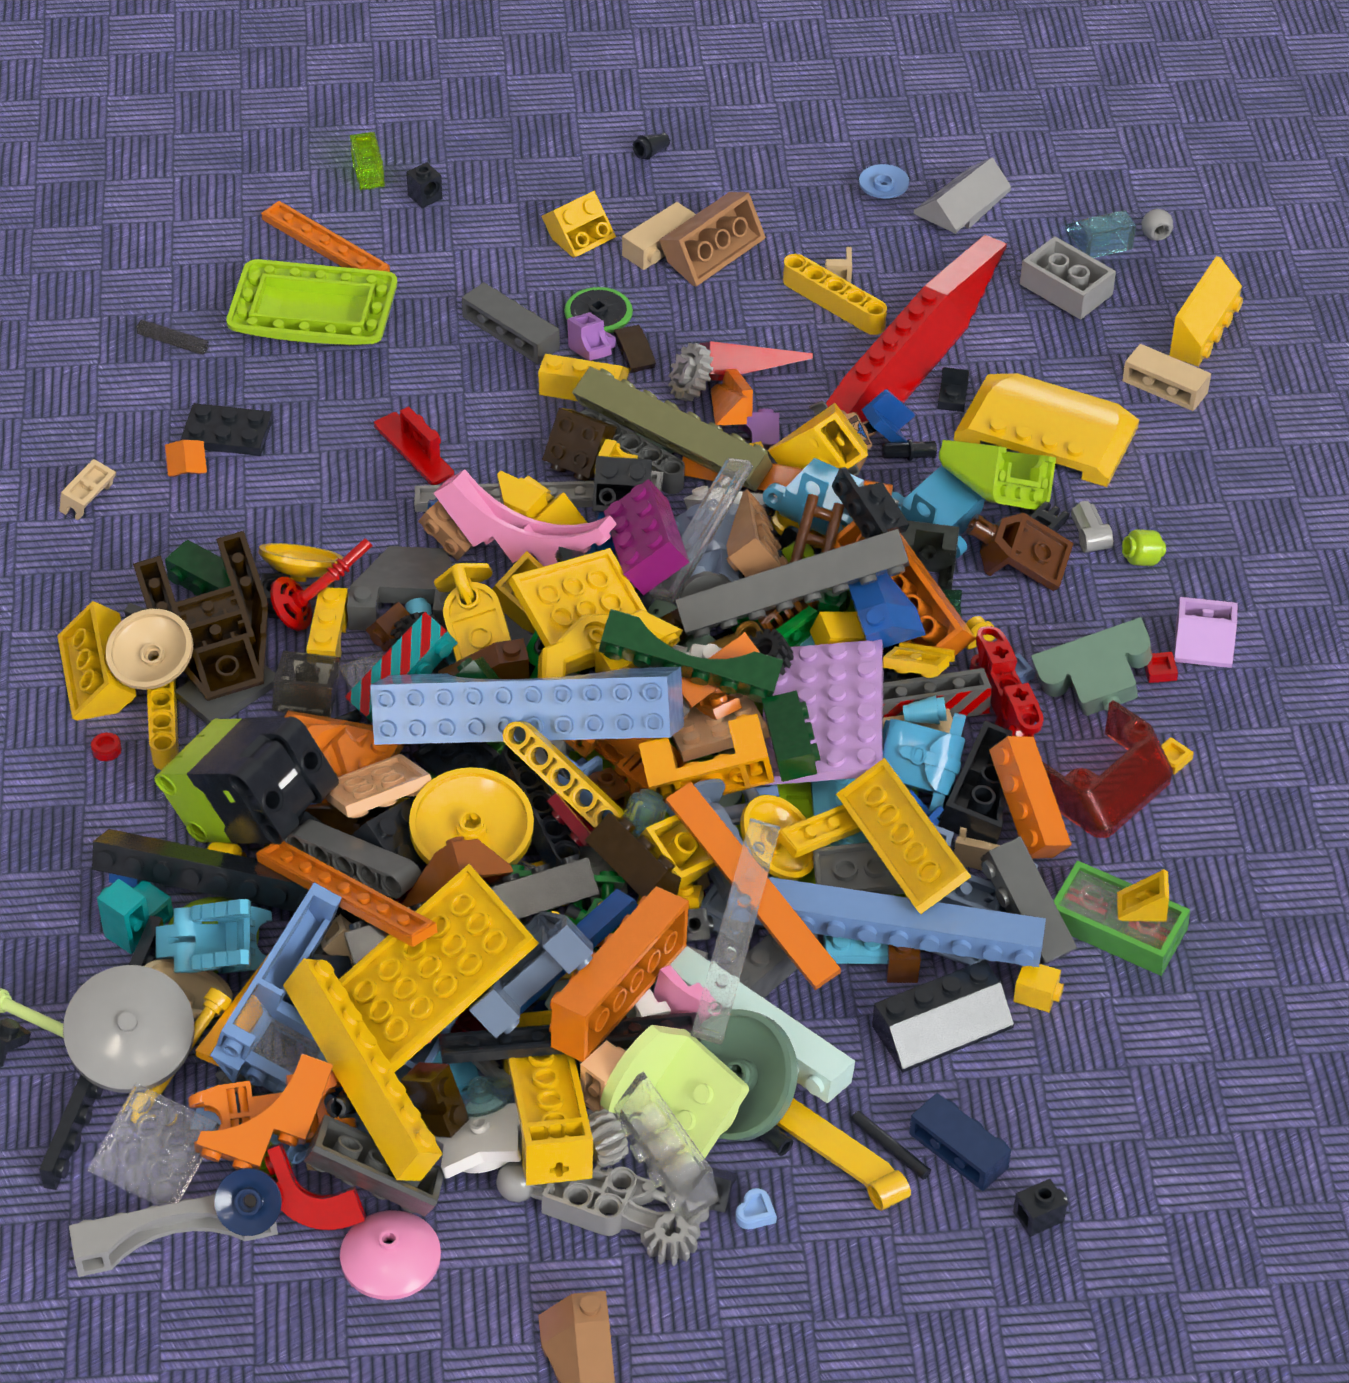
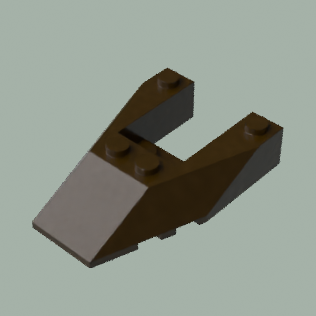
(224, 623)

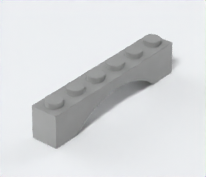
(105, 1241)

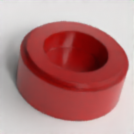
(106, 746)

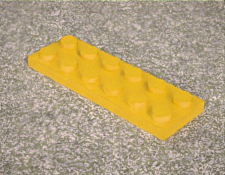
(903, 836)

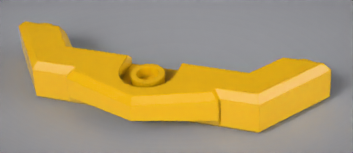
(579, 642)

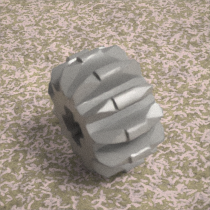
(608, 1138)

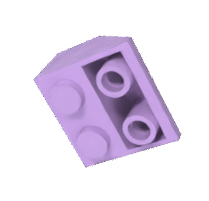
(1205, 632)

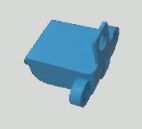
(815, 480)
(942, 501)
(925, 756)

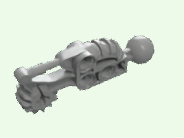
(603, 1197)

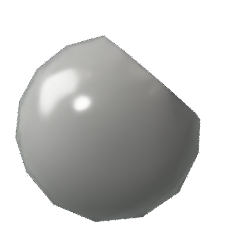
(1157, 224)

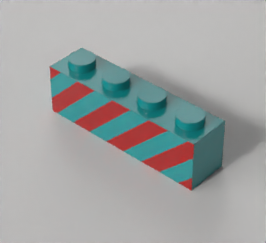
(414, 653)

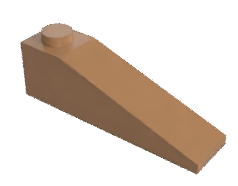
(751, 542)

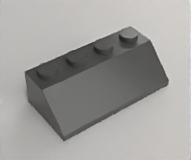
(359, 1163)

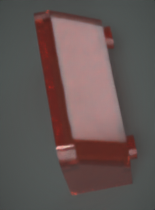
(1112, 798)

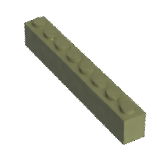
(668, 425)

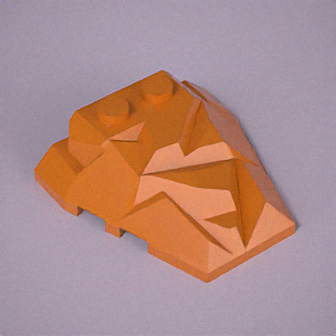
(345, 743)

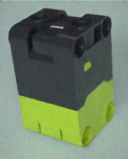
(247, 780)

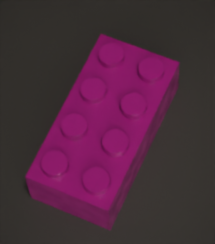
(646, 537)

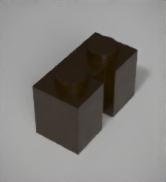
(436, 1098)

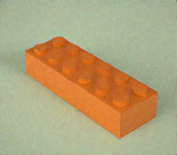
(939, 618)
(618, 974)

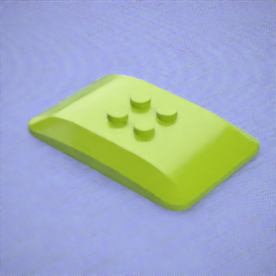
(312, 302)

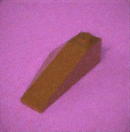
(450, 861)

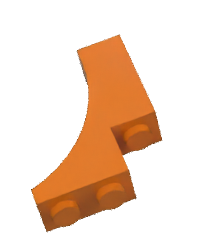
(286, 1117)

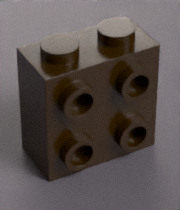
(576, 443)

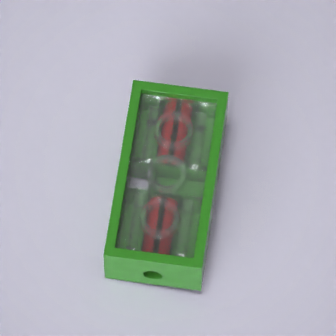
(1091, 915)

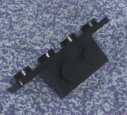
(869, 505)

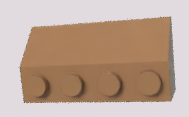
(713, 237)

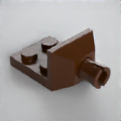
(1023, 545)

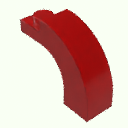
(308, 1208)

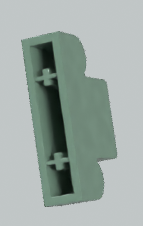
(1096, 666)

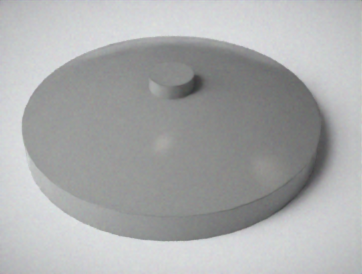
(128, 1028)

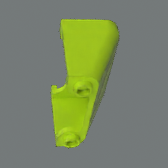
(1000, 475)

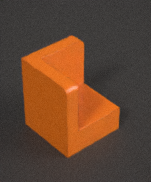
(185, 457)

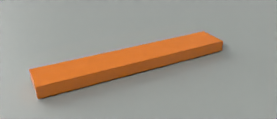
(320, 238)

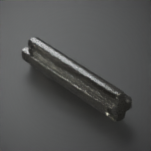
(172, 337)

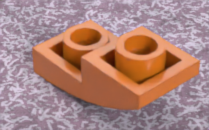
(719, 705)

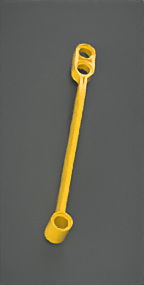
(882, 1182)

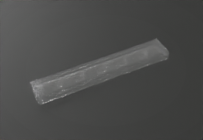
(705, 524)

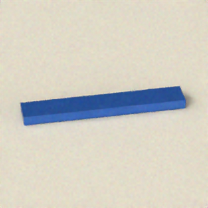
(596, 927)

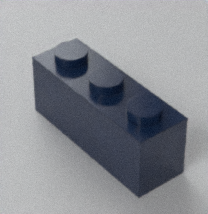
(960, 1141)

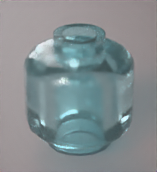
(645, 809)

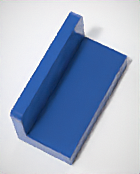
(888, 415)

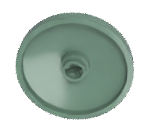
(766, 1062)

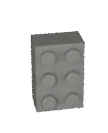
(1067, 277)

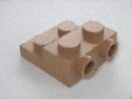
(443, 528)

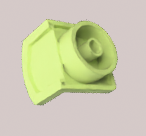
(687, 1077)

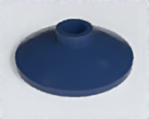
(231, 1204)

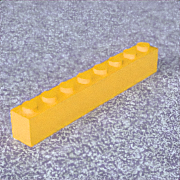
(362, 1070)

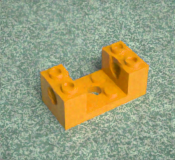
(738, 771)

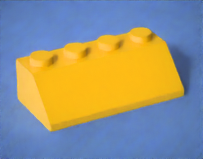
(1206, 314)
(89, 681)

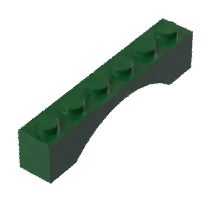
(631, 640)

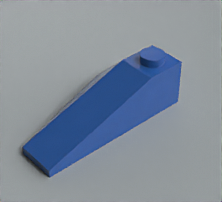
(885, 612)

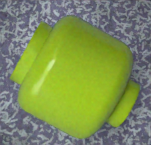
(1143, 547)

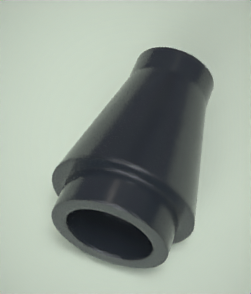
(648, 145)

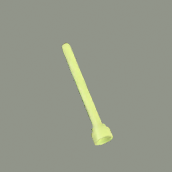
(28, 1014)

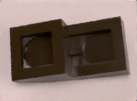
(635, 348)

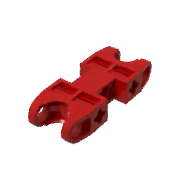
(1010, 699)

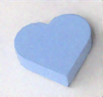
(755, 1210)

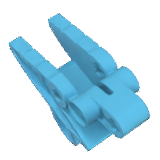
(211, 947)

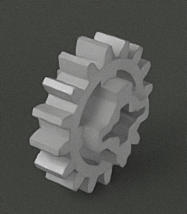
(690, 372)

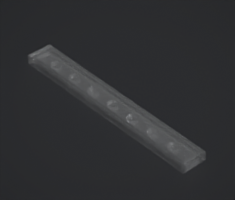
(735, 932)

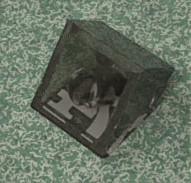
(306, 683)

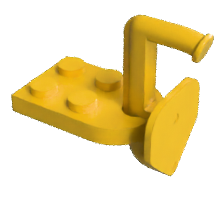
(482, 618)

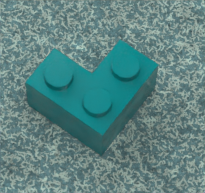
(127, 909)

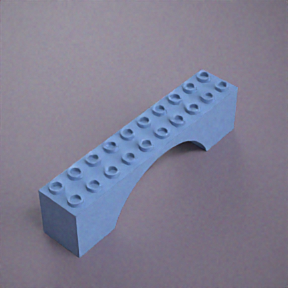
(561, 708)

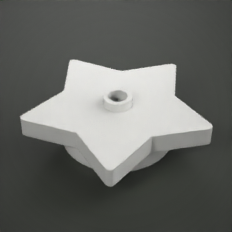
(483, 1143)

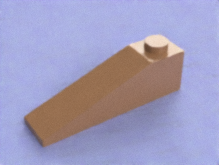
(578, 1338)

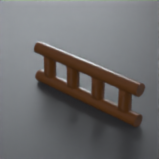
(804, 537)

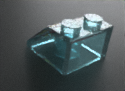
(1103, 234)

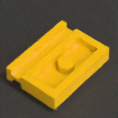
(919, 659)

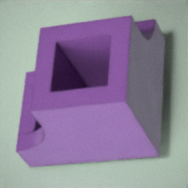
(588, 337)
(762, 427)

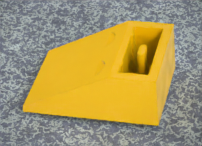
(824, 437)

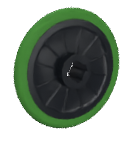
(603, 303)

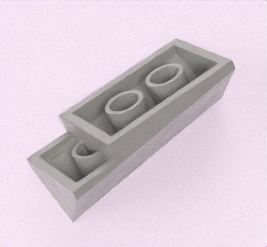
(966, 197)

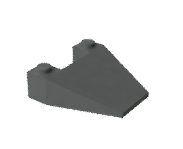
(394, 577)

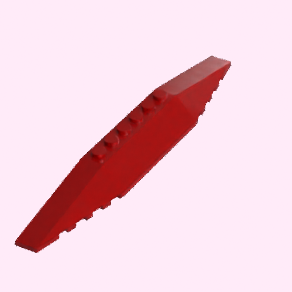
(921, 331)

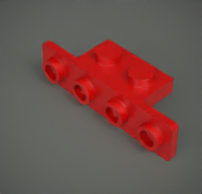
(416, 444)

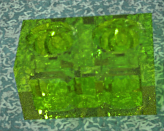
(367, 160)

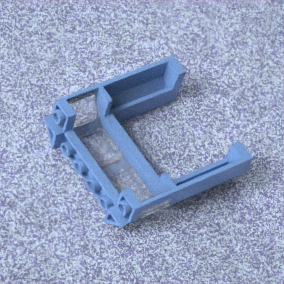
(266, 1032)

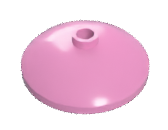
(393, 1268)

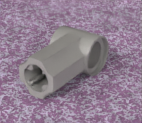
(1092, 531)

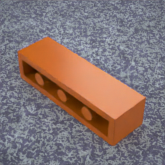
(1030, 796)

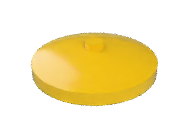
(474, 806)

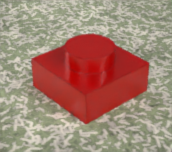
(1161, 668)

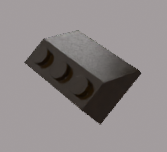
(633, 856)

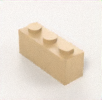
(643, 244)
(1166, 377)

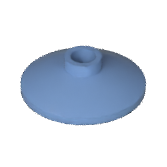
(884, 181)

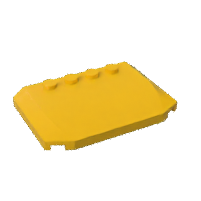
(1051, 422)

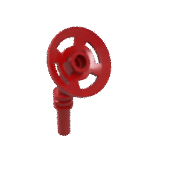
(301, 598)

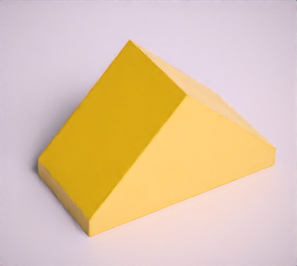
(1145, 899)

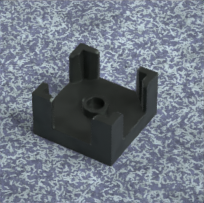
(935, 548)

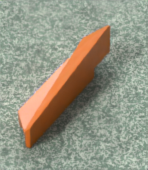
(732, 399)

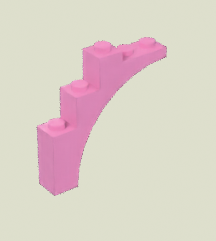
(487, 520)

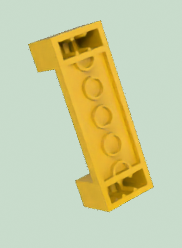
(550, 1114)

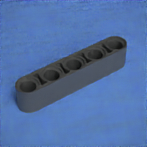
(662, 461)
(361, 860)

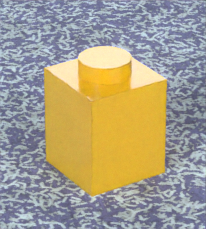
(1038, 987)

